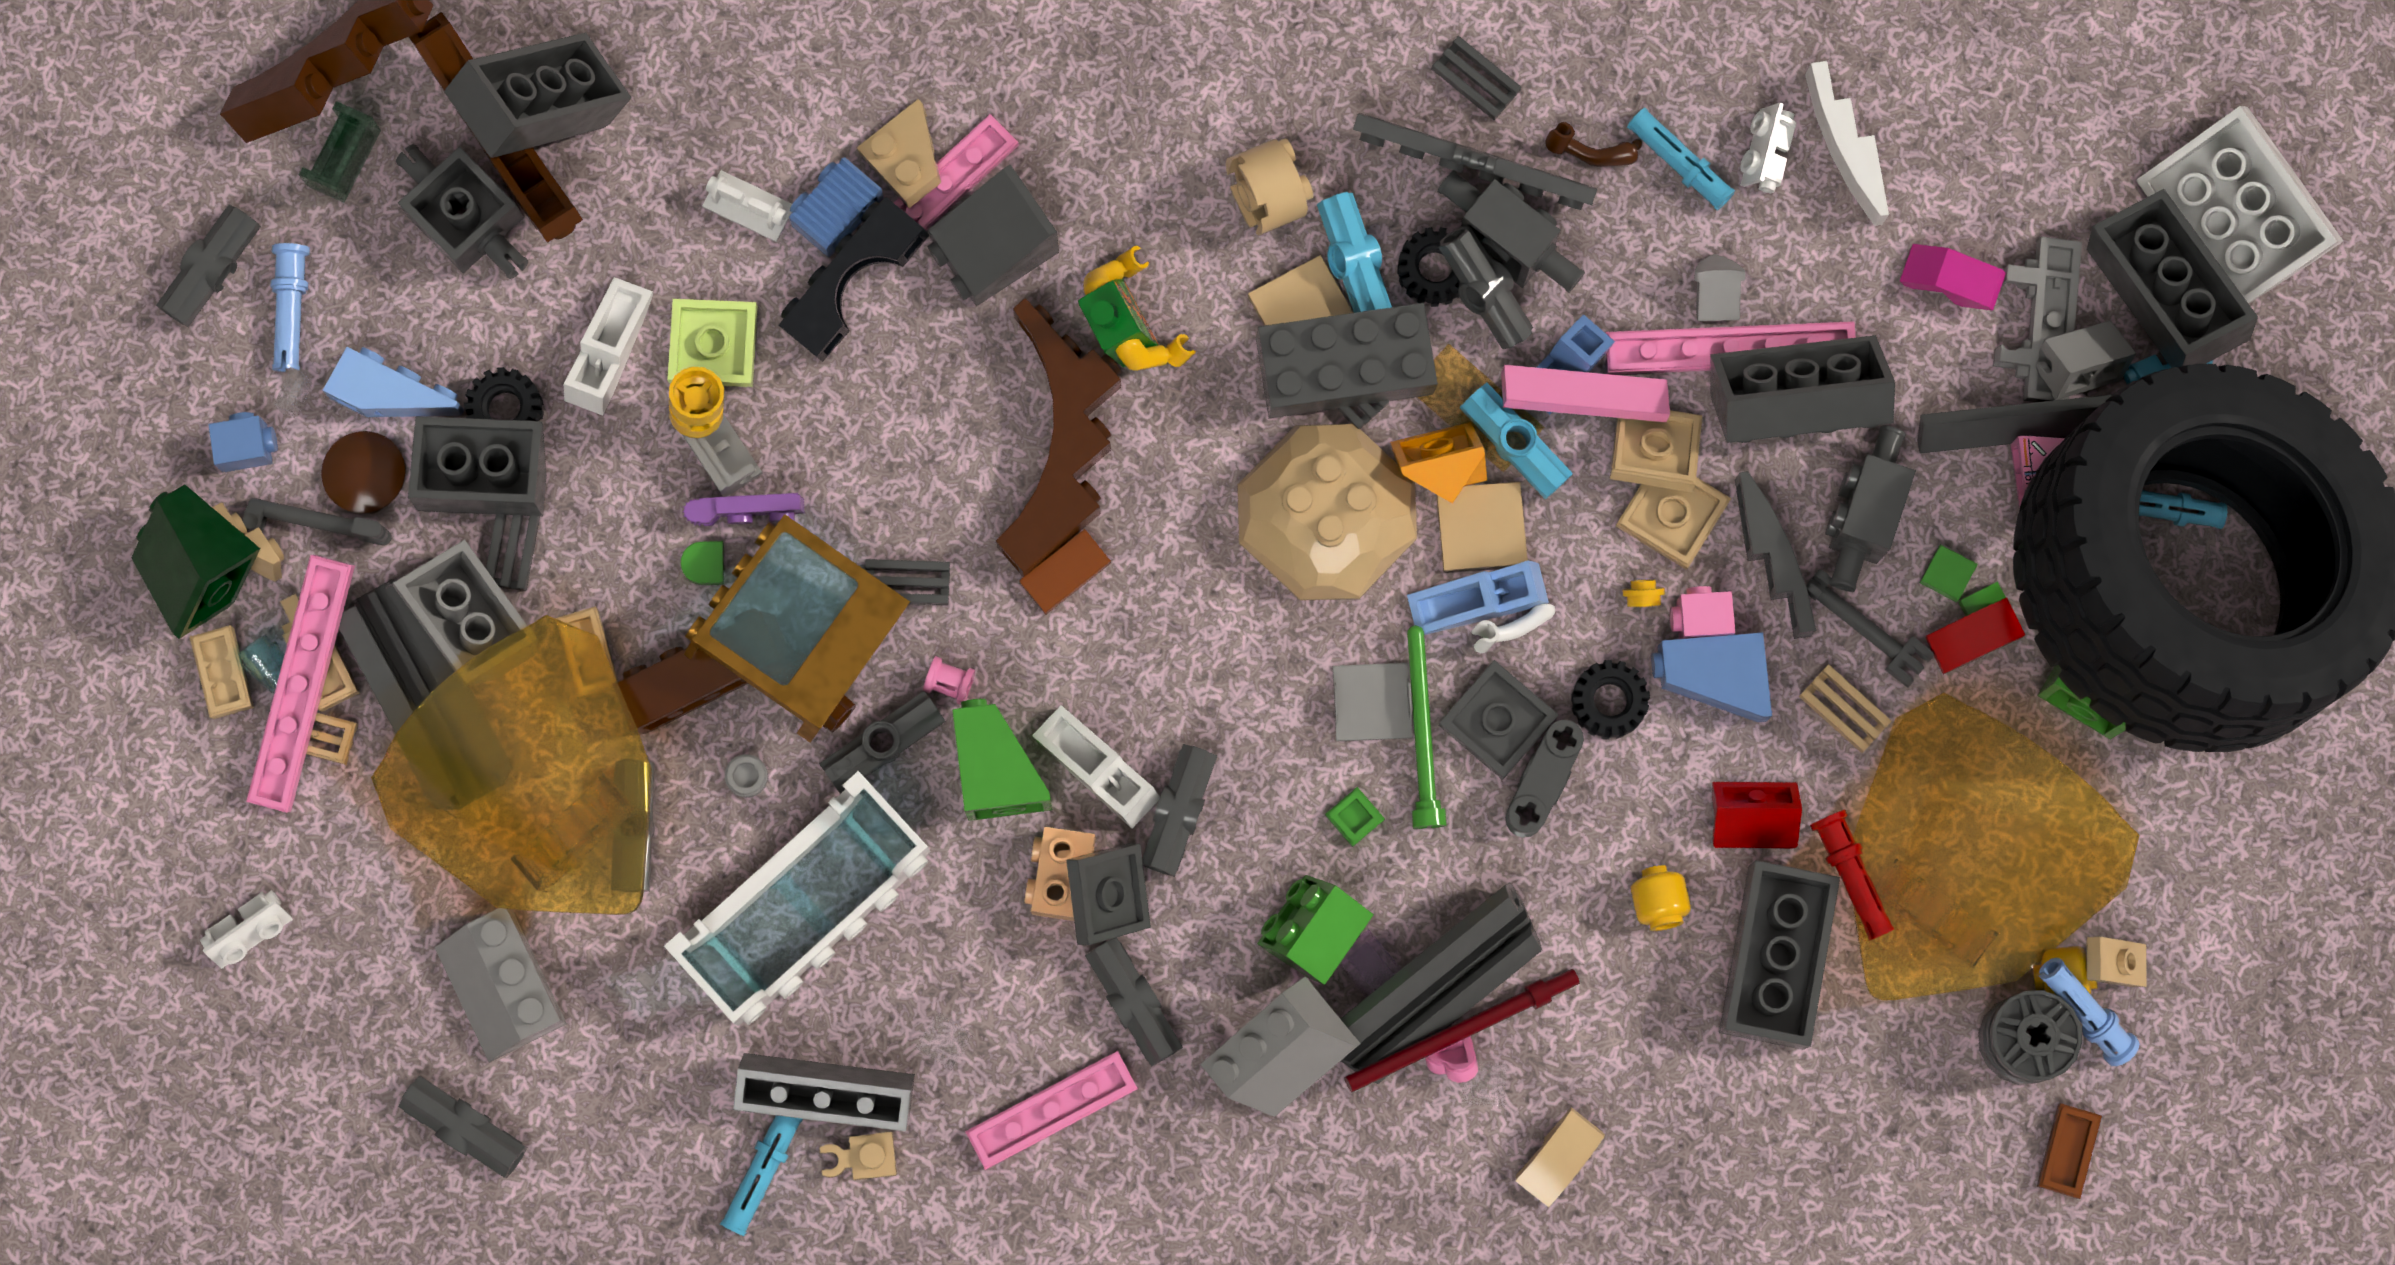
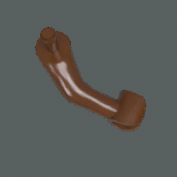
(1561, 140)

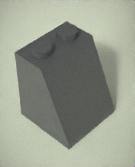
(993, 237)

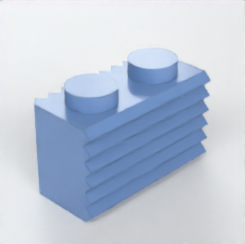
(834, 205)

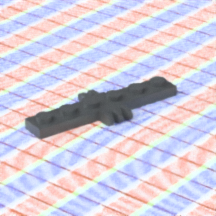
(1491, 167)

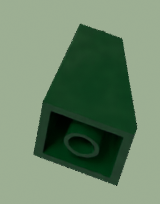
(191, 559)

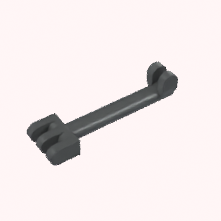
(364, 529)
(1900, 654)

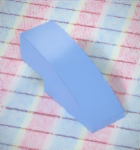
(1478, 597)

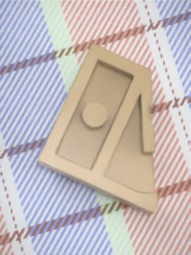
(904, 155)

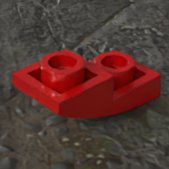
(1975, 635)

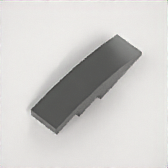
(1767, 541)

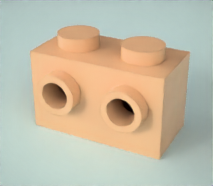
(1051, 889)

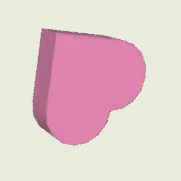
(1455, 1061)

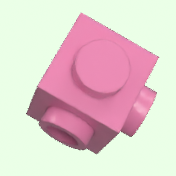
(1703, 613)

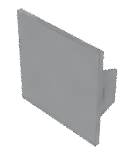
(1372, 702)

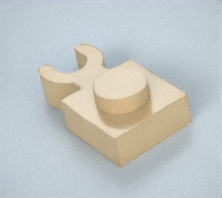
(868, 1156)

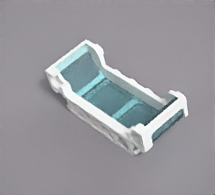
(801, 903)

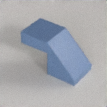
(1578, 348)

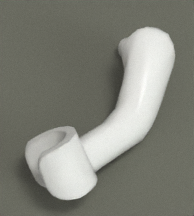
(1519, 627)

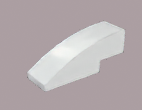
(607, 346)
(1097, 766)

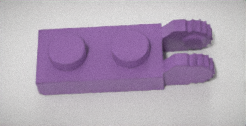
(743, 508)

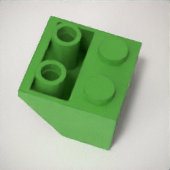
(1314, 928)

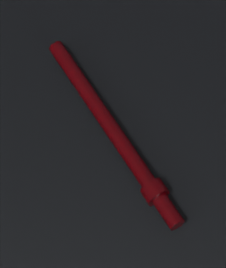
(1535, 995)

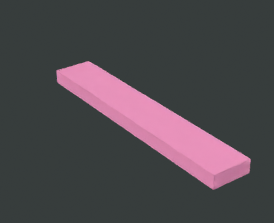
(1691, 348)
(300, 683)

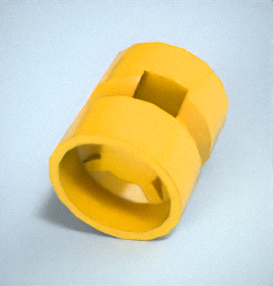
(700, 393)

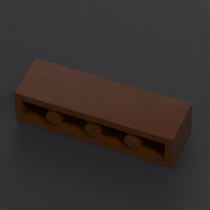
(674, 687)

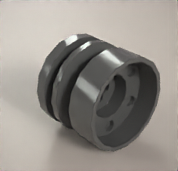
(2007, 1046)

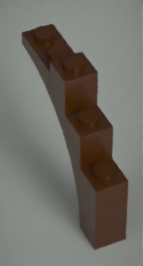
(303, 82)
(522, 170)
(1078, 388)

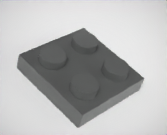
(1498, 719)
(1108, 894)

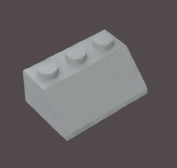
(459, 604)
(499, 983)
(1281, 1050)

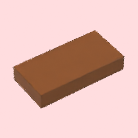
(1065, 572)
(2069, 1151)

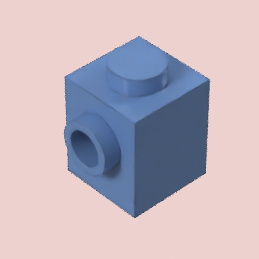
(242, 442)

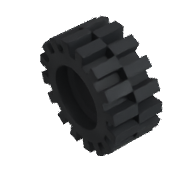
(1410, 274)
(504, 382)
(1628, 682)

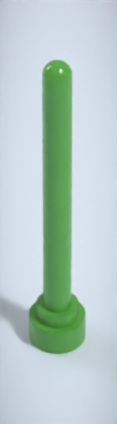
(1428, 809)

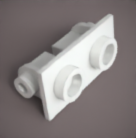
(1771, 130)
(747, 205)
(229, 941)

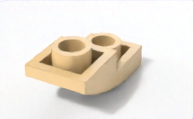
(270, 555)
(1560, 1157)

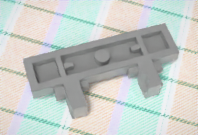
(2053, 287)

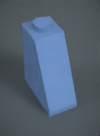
(1718, 672)

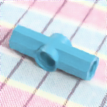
(1353, 253)
(1534, 462)

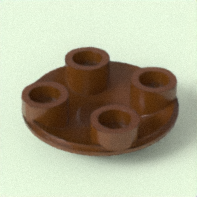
(363, 472)

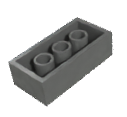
(537, 94)
(2171, 282)
(1346, 360)
(1802, 389)
(1779, 955)

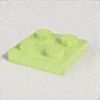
(714, 337)

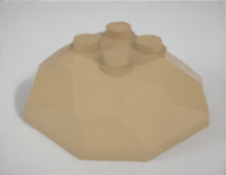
(1326, 512)

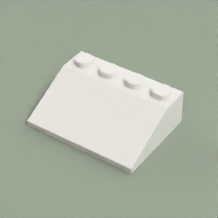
(2245, 203)

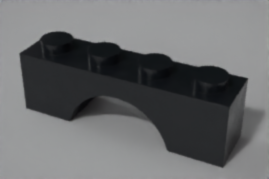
(884, 237)

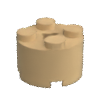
(1269, 185)

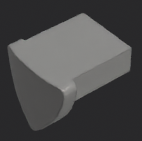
(1718, 289)

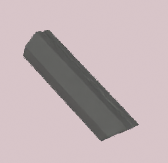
(393, 651)
(1444, 979)

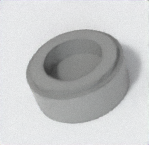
(746, 776)

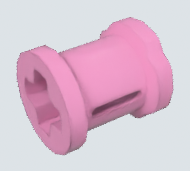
(949, 680)

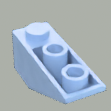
(379, 391)

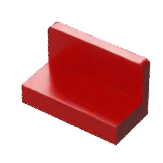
(1756, 814)

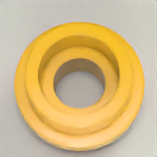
(1643, 593)

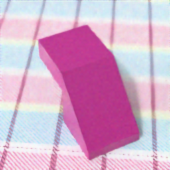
(1956, 275)

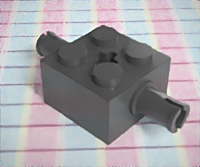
(465, 185)
(1512, 231)
(1871, 508)

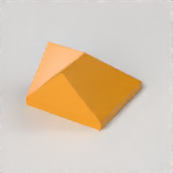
(1443, 459)

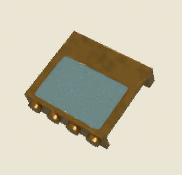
(797, 622)

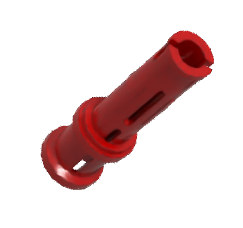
(1845, 856)

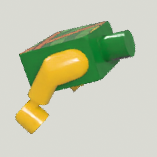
(1119, 321)

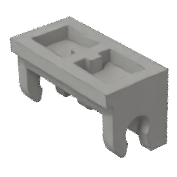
(2085, 359)
(725, 458)

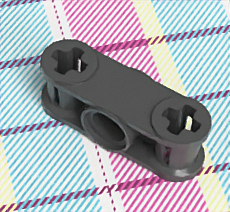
(1544, 778)

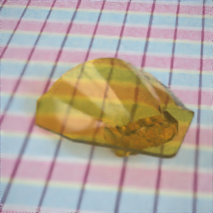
(527, 777)
(1979, 853)

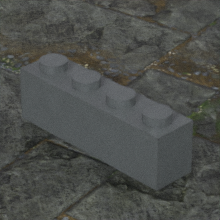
(823, 1092)

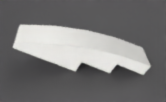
(1853, 155)

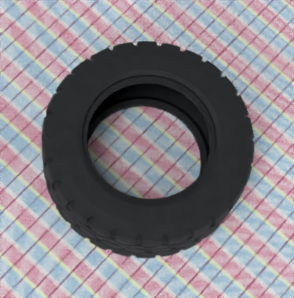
(2119, 628)

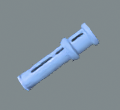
(289, 288)
(2098, 1023)

